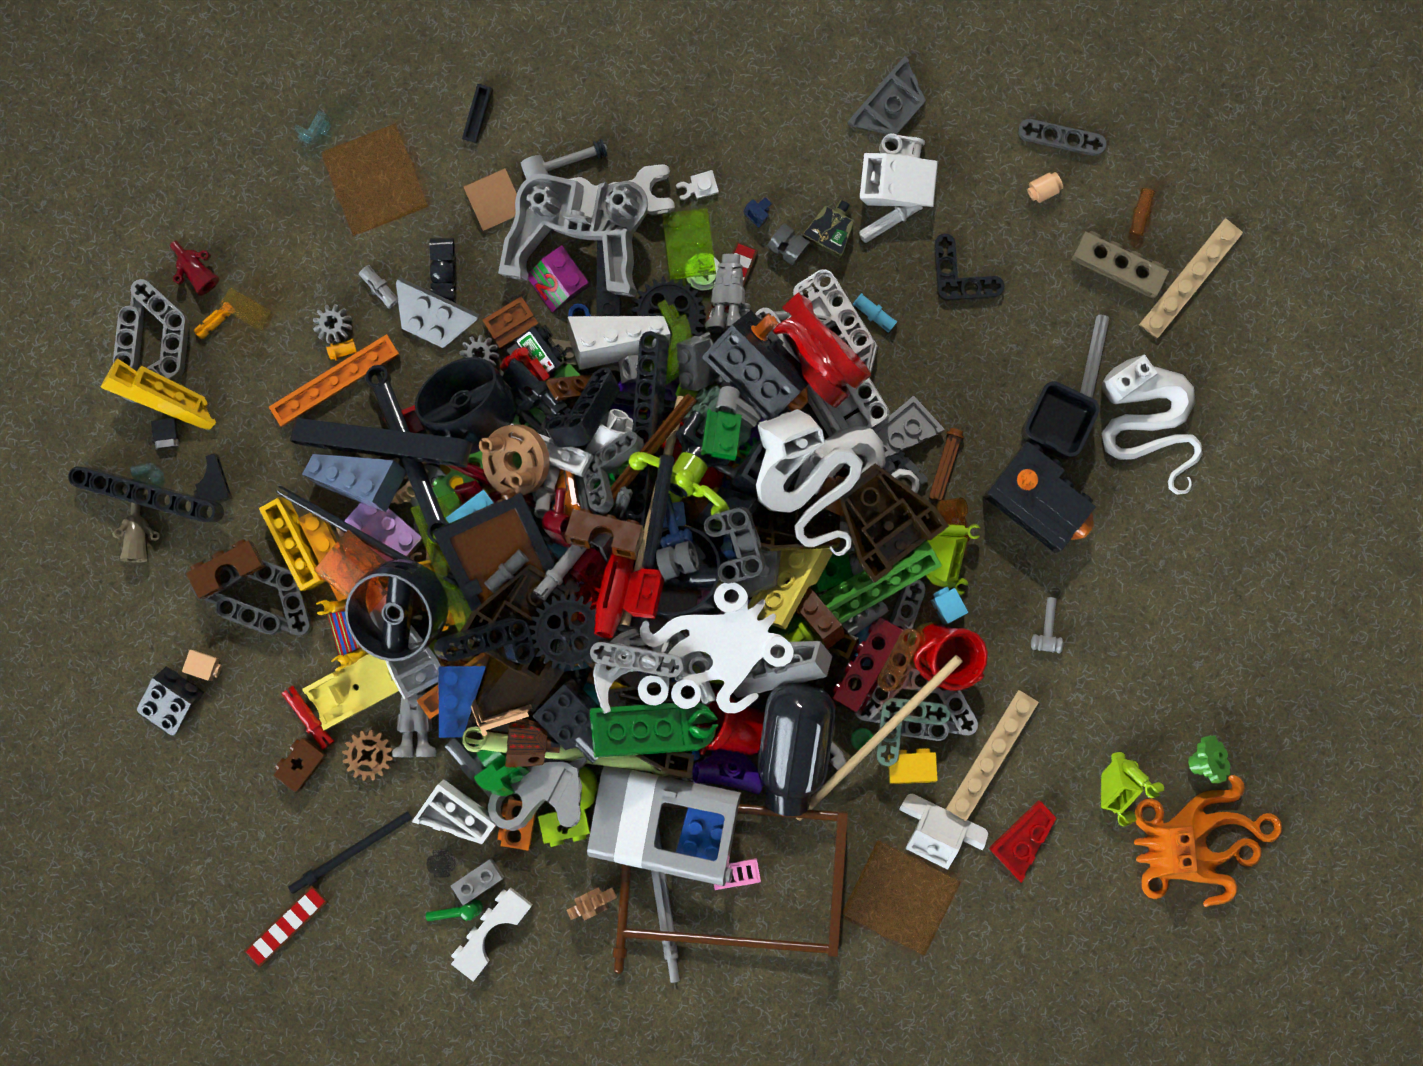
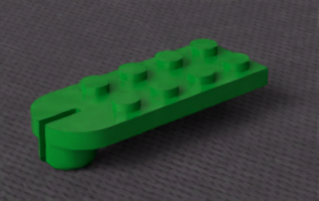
(650, 729)

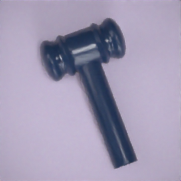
(675, 535)

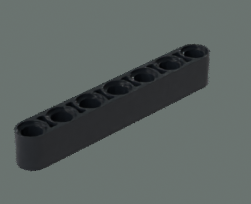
(135, 493)

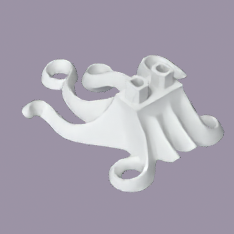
(731, 639)

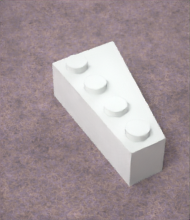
(610, 338)

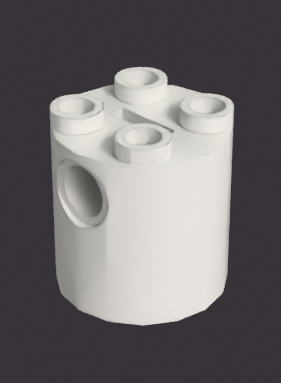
(612, 427)

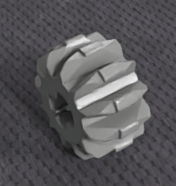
(340, 326)
(478, 346)

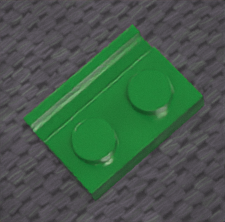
(721, 434)

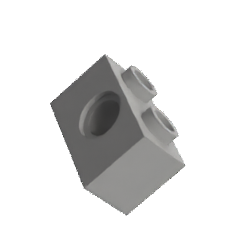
(477, 881)

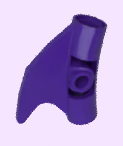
(728, 769)

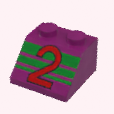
(557, 279)

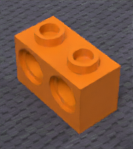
(526, 832)

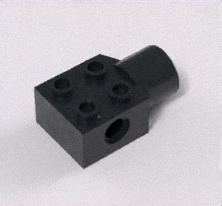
(749, 470)
(568, 718)

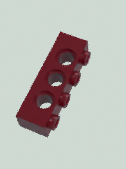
(854, 671)

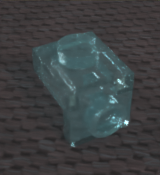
(319, 126)

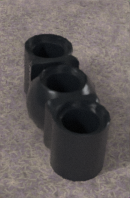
(442, 267)

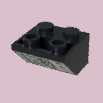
(541, 346)

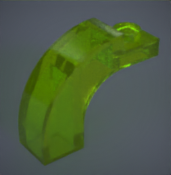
(680, 331)

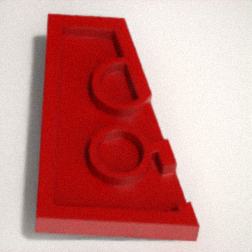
(1022, 840)

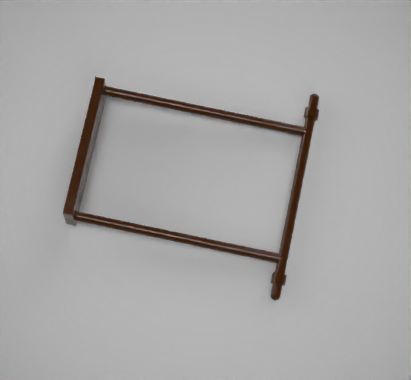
(831, 948)

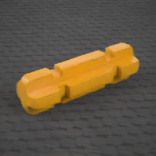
(210, 323)

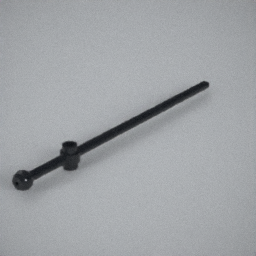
(342, 525)

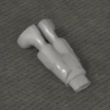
(727, 292)
(413, 719)

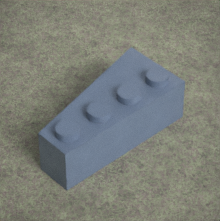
(357, 478)

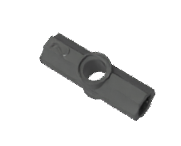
(468, 760)

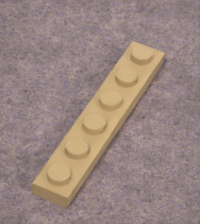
(1191, 278)
(992, 755)

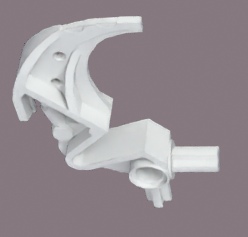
(604, 678)

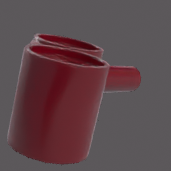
(556, 520)

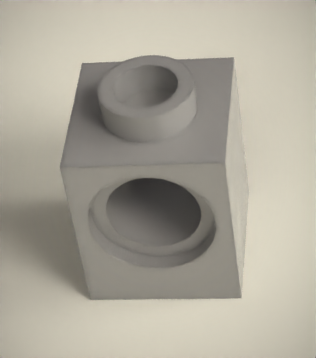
(628, 369)

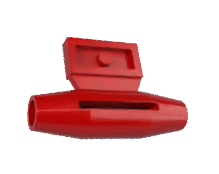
(626, 591)

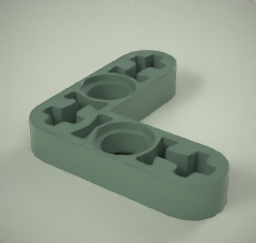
(899, 703)

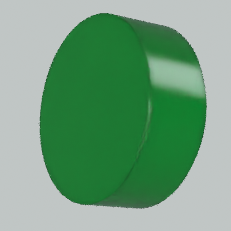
(860, 738)

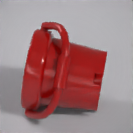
(942, 645)
(735, 731)

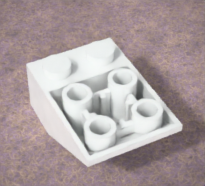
(898, 180)

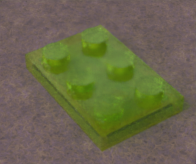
(689, 243)

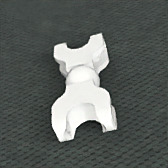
(645, 178)

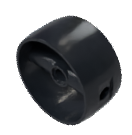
(465, 401)
(703, 579)
(403, 580)

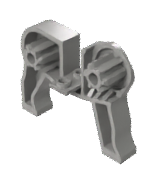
(554, 203)

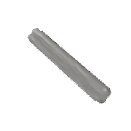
(1094, 355)

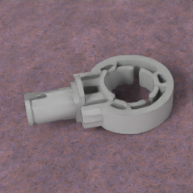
(545, 493)

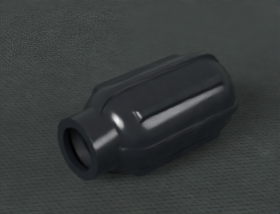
(795, 746)

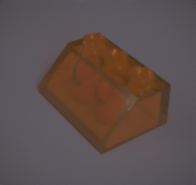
(348, 563)

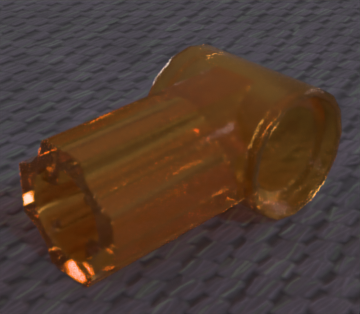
(954, 511)

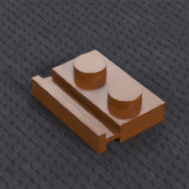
(510, 322)

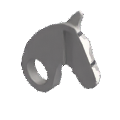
(551, 782)

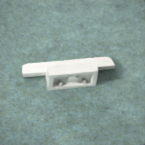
(940, 831)

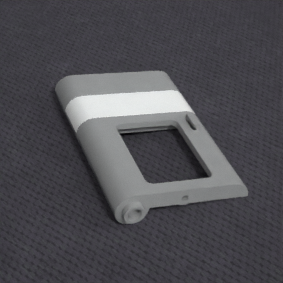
(629, 818)

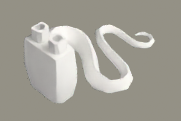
(1140, 381)
(862, 442)
(788, 445)

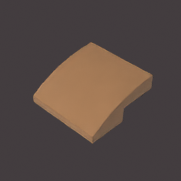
(492, 199)

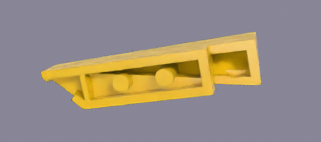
(158, 393)

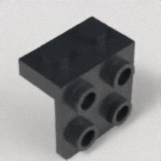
(168, 700)

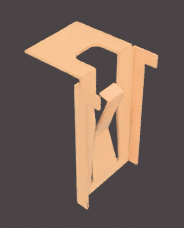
(500, 719)

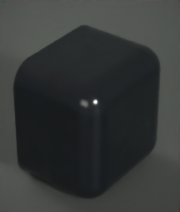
(1060, 420)

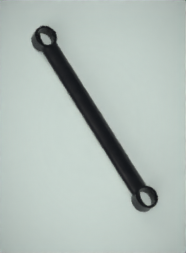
(414, 469)

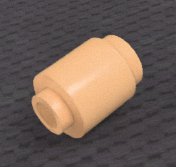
(1045, 187)

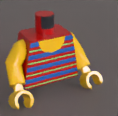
(347, 648)

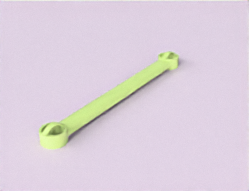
(498, 743)

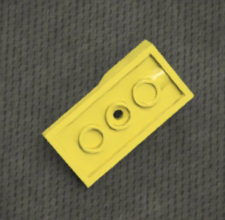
(803, 570)
(336, 694)

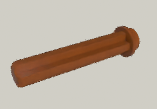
(946, 464)

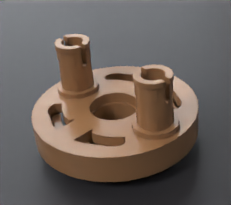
(498, 459)

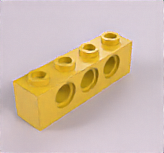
(292, 542)

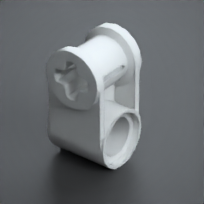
(903, 144)

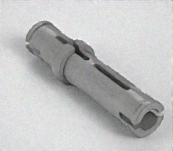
(556, 574)

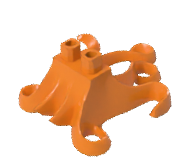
(1180, 845)

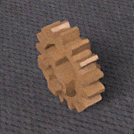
(361, 746)
(591, 903)

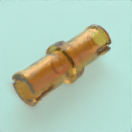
(1142, 211)

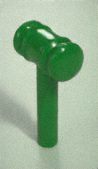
(466, 912)

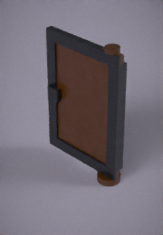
(491, 537)

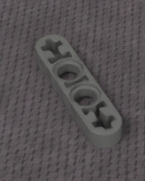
(1062, 134)

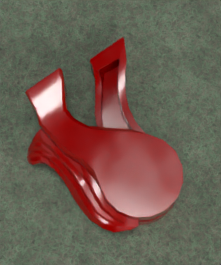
(823, 355)

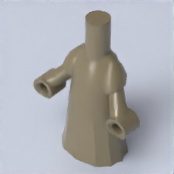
(134, 537)

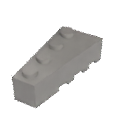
(808, 663)

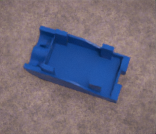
(701, 834)

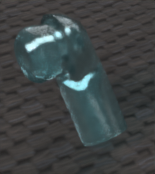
(149, 470)

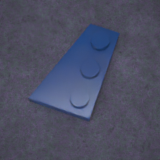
(456, 693)

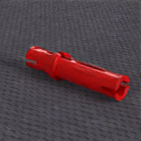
(308, 718)

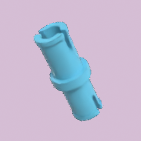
(874, 313)

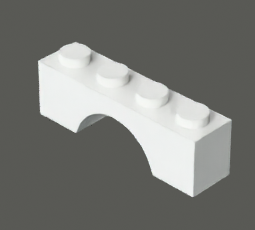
(472, 957)

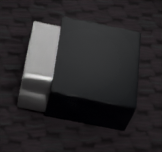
(165, 433)

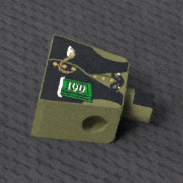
(831, 229)

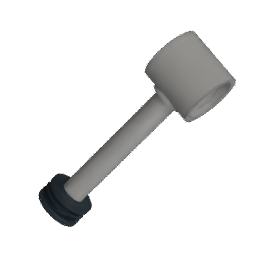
(536, 165)

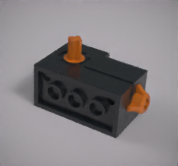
(759, 366)
(1041, 501)

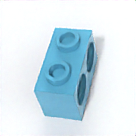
(948, 605)

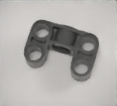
(745, 542)

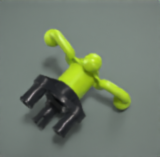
(689, 466)

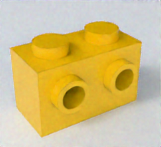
(913, 768)

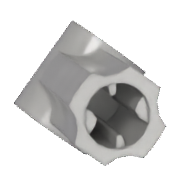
(730, 401)

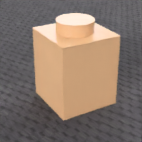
(202, 665)

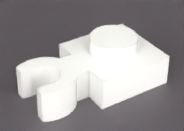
(702, 185)

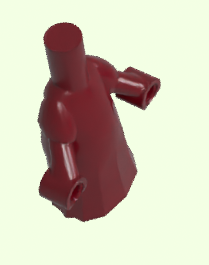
(197, 273)

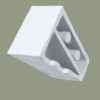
(455, 813)

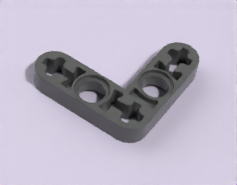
(600, 464)

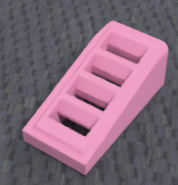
(755, 873)

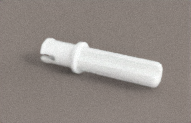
(887, 221)

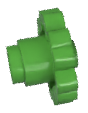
(1210, 760)

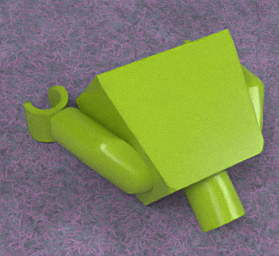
(950, 549)
(1122, 785)

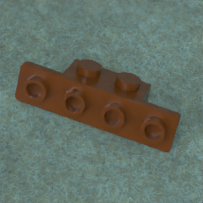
(568, 388)

